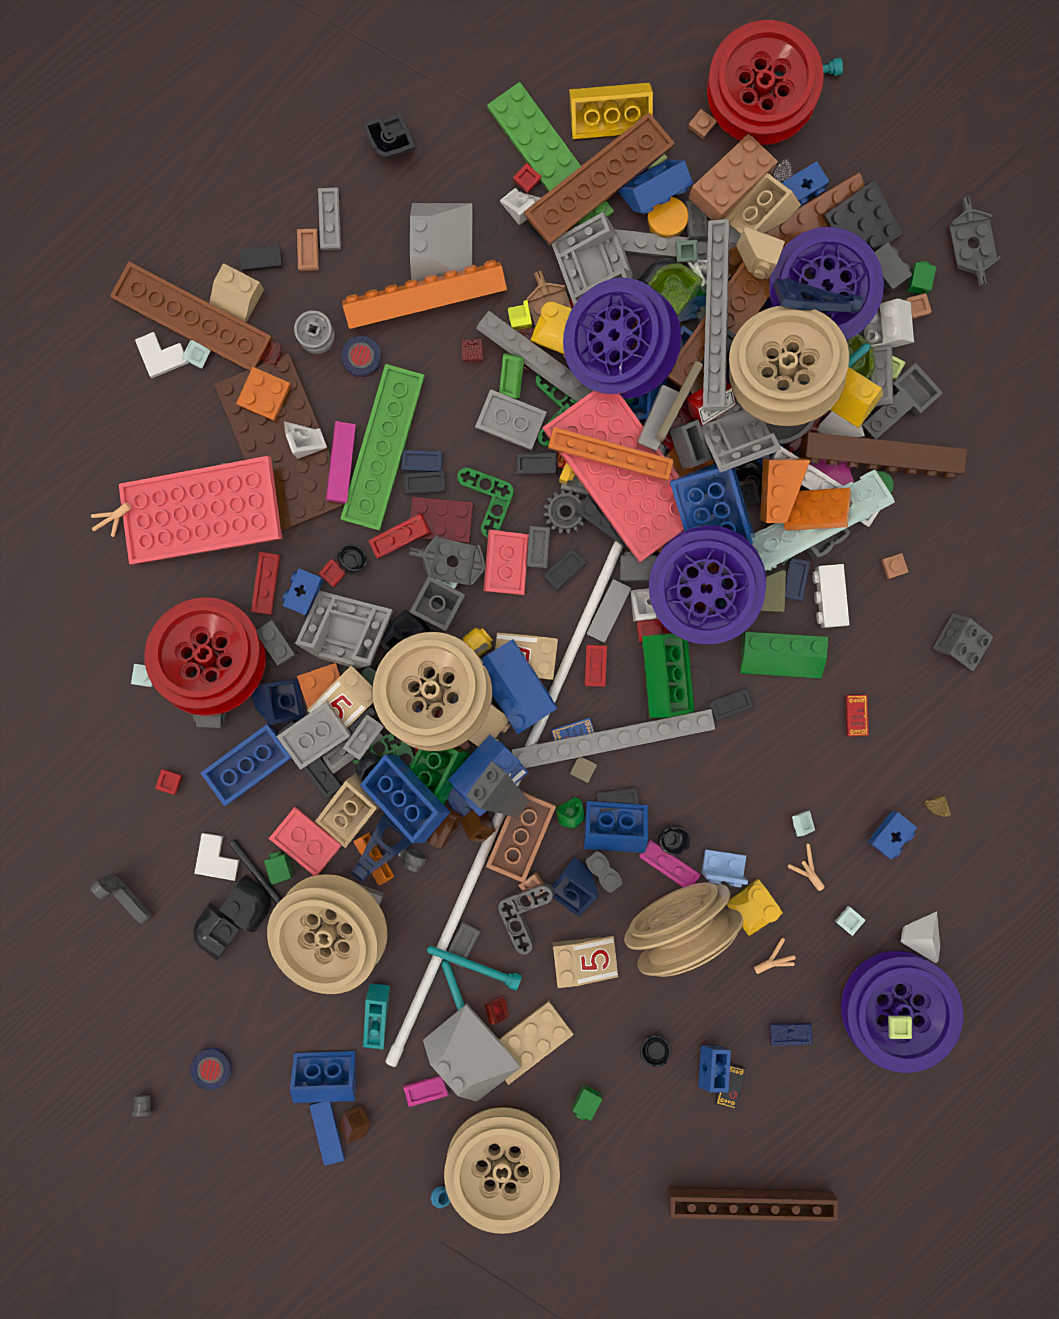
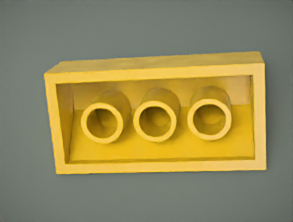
(608, 109)
(856, 398)

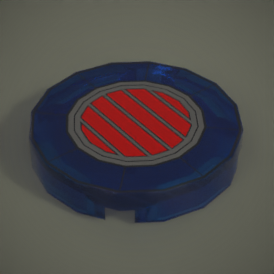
(361, 356)
(210, 1069)

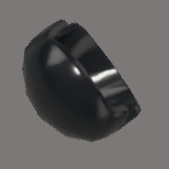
(351, 559)
(366, 765)
(674, 839)
(655, 1051)

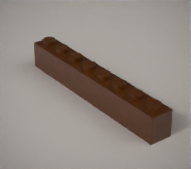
(883, 454)
(752, 1204)

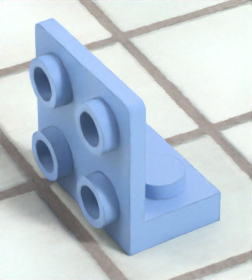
(724, 866)

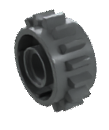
(555, 518)

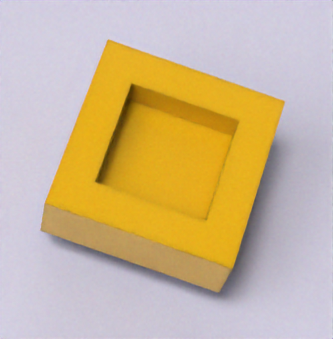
(567, 474)

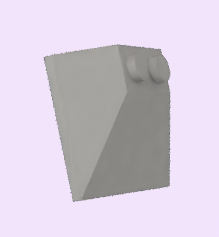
(440, 238)
(591, 256)
(738, 438)
(343, 630)
(469, 1055)

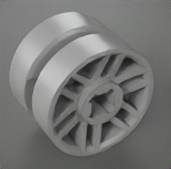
(307, 324)

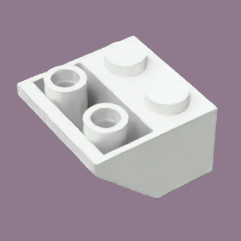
(891, 325)

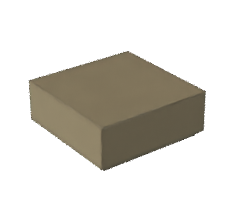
(583, 769)

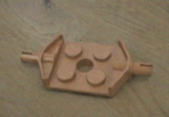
(545, 293)

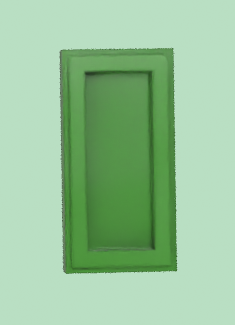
(511, 375)

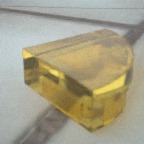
(938, 806)

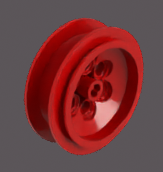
(776, 48)
(181, 632)

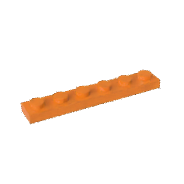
(610, 454)

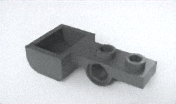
(913, 392)

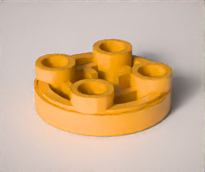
(668, 218)

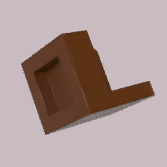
(477, 827)
(354, 1124)

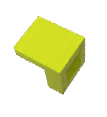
(520, 316)

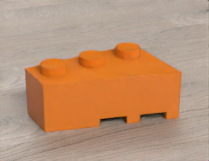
(780, 487)

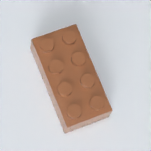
(732, 178)
(521, 839)

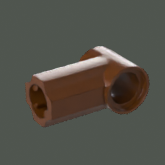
(444, 830)

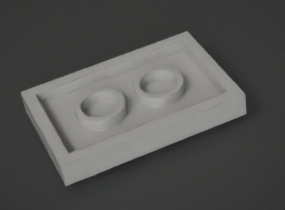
(510, 420)
(314, 735)

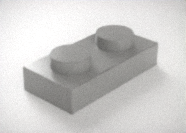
(363, 737)

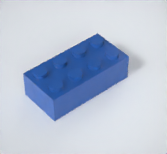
(246, 765)
(404, 798)

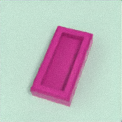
(425, 1090)

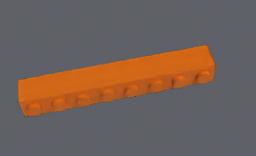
(424, 294)

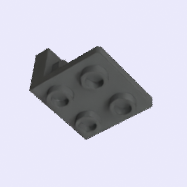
(963, 641)

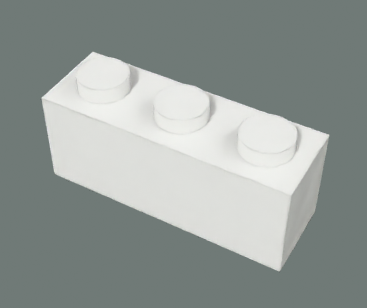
(831, 596)

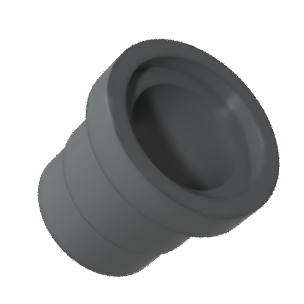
(142, 1106)

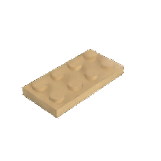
(535, 1037)

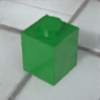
(921, 278)
(278, 867)
(586, 1102)

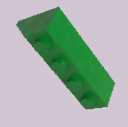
(783, 654)
(668, 675)
(437, 767)

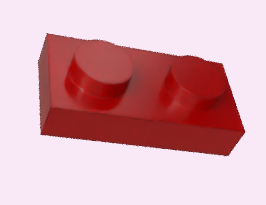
(595, 665)

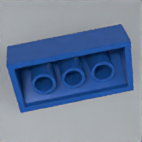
(517, 687)

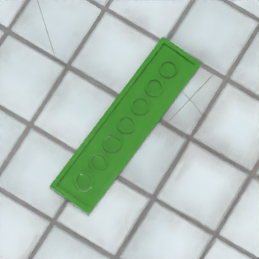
(537, 140)
(382, 447)

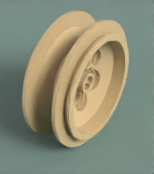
(774, 334)
(409, 665)
(683, 929)
(306, 956)
(496, 1206)

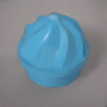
(440, 1197)

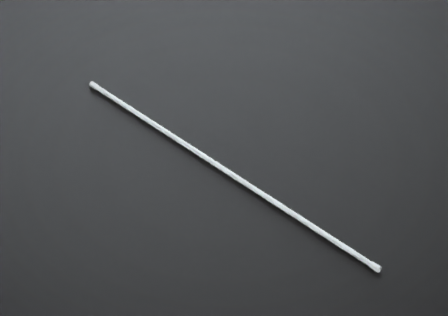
(398, 1047)

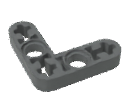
(113, 885)
(518, 908)

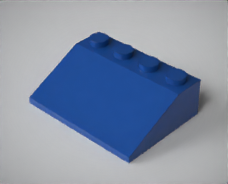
(713, 500)

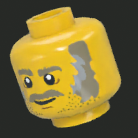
(478, 641)

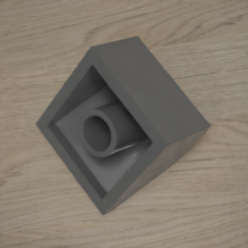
(437, 603)

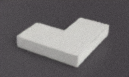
(158, 360)
(211, 863)

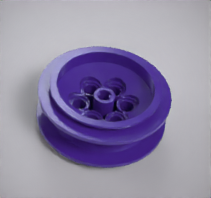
(847, 255)
(656, 338)
(736, 561)
(938, 1009)

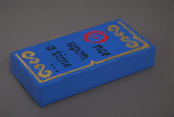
(574, 729)

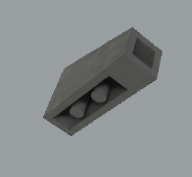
(498, 792)

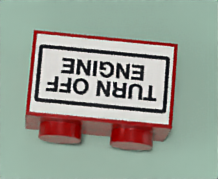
(695, 405)

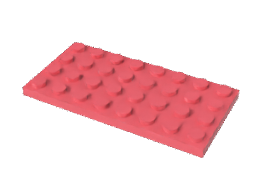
(635, 504)
(201, 510)

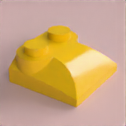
(551, 326)
(755, 906)

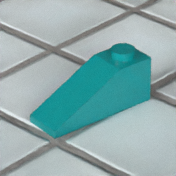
(376, 1016)

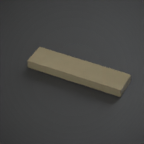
(679, 401)

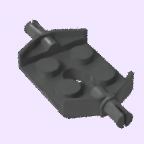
(975, 226)
(434, 558)

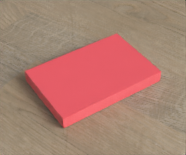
(506, 562)
(305, 841)

